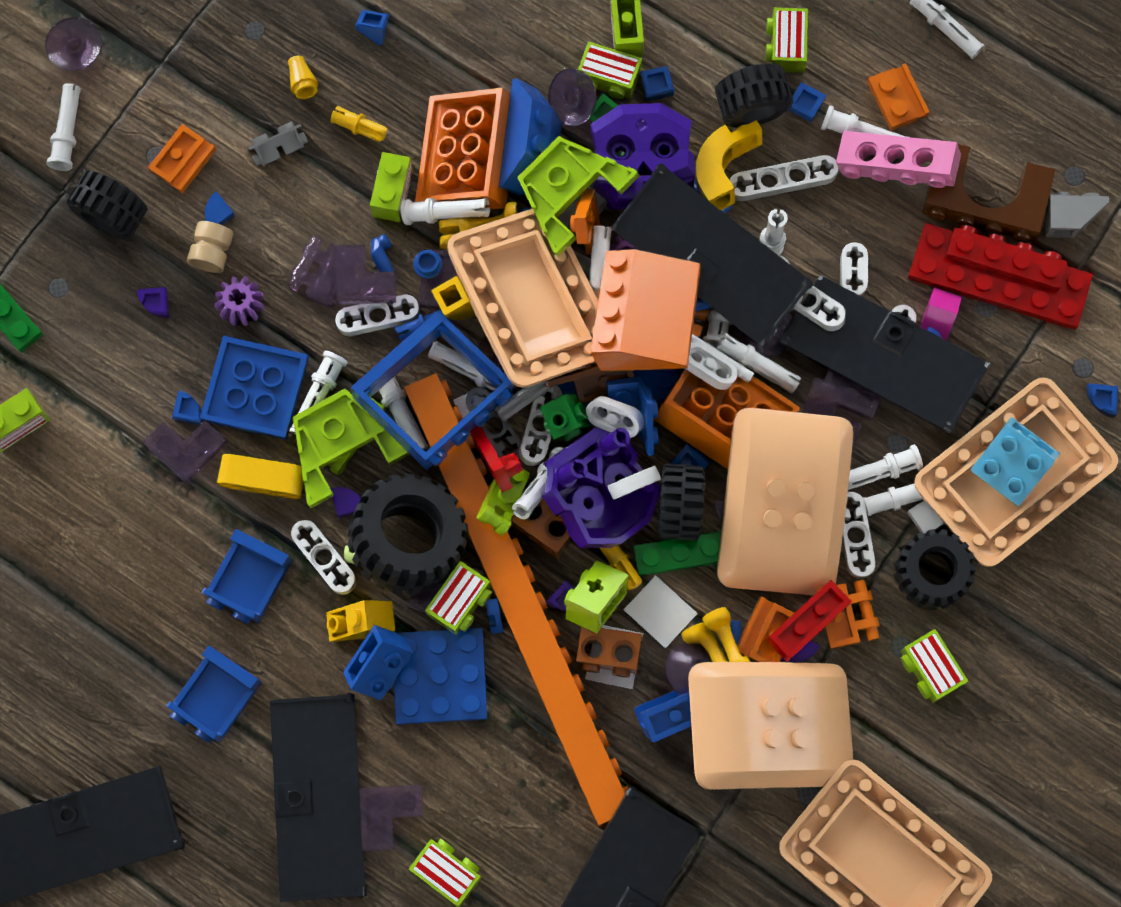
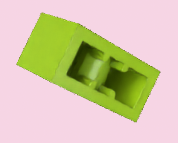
(596, 596)

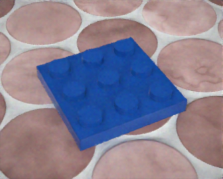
(254, 387)
(442, 678)

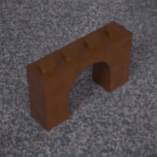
(1018, 219)

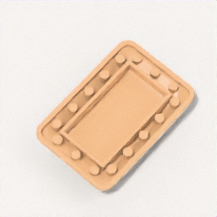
(526, 297)
(784, 501)
(985, 516)
(768, 724)
(878, 849)

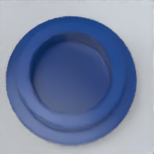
(427, 264)

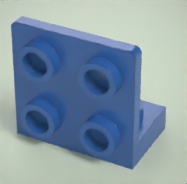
(635, 393)

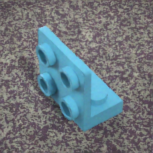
(1015, 461)

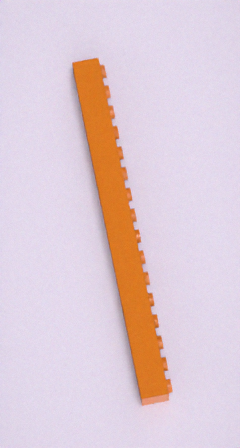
(522, 607)

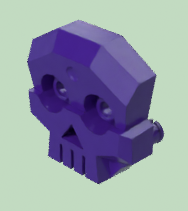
(641, 134)
(583, 474)

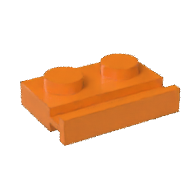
(898, 97)
(182, 158)
(761, 624)

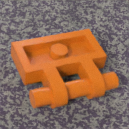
(844, 628)

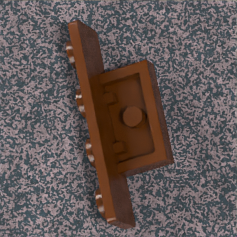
(589, 381)

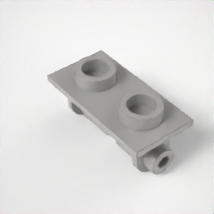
(287, 138)

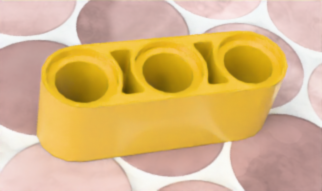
(260, 476)

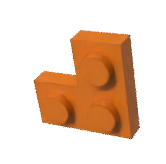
(585, 218)

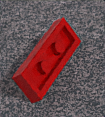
(500, 467)
(808, 620)

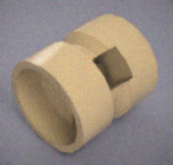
(210, 245)

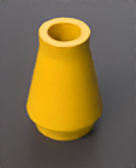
(301, 78)

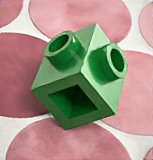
(565, 417)

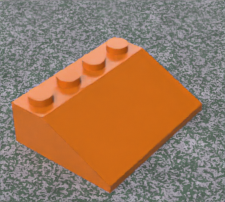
(464, 147)
(645, 311)
(706, 414)

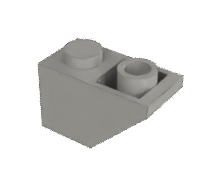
(1070, 214)

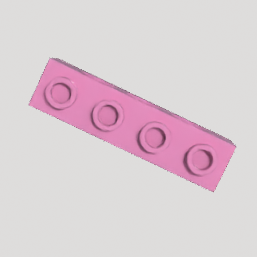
(887, 148)

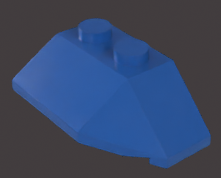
(529, 131)

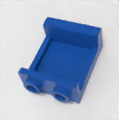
(247, 578)
(214, 696)
(664, 715)

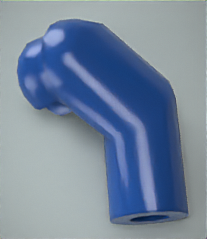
(378, 254)

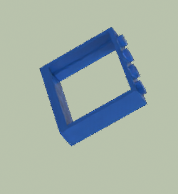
(401, 356)

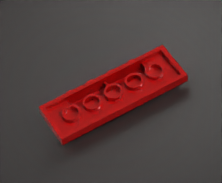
(1001, 274)

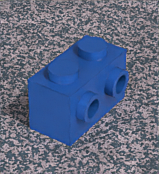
(377, 662)

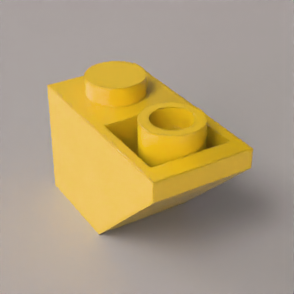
(358, 619)

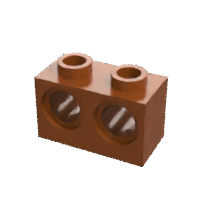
(538, 530)
(611, 642)

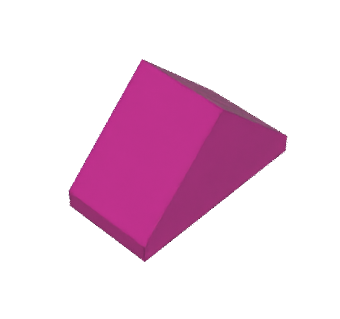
(941, 312)

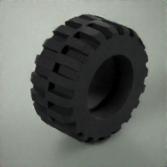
(414, 499)

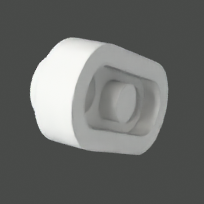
(709, 364)
(615, 417)

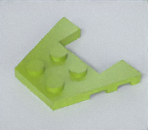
(560, 178)
(332, 431)

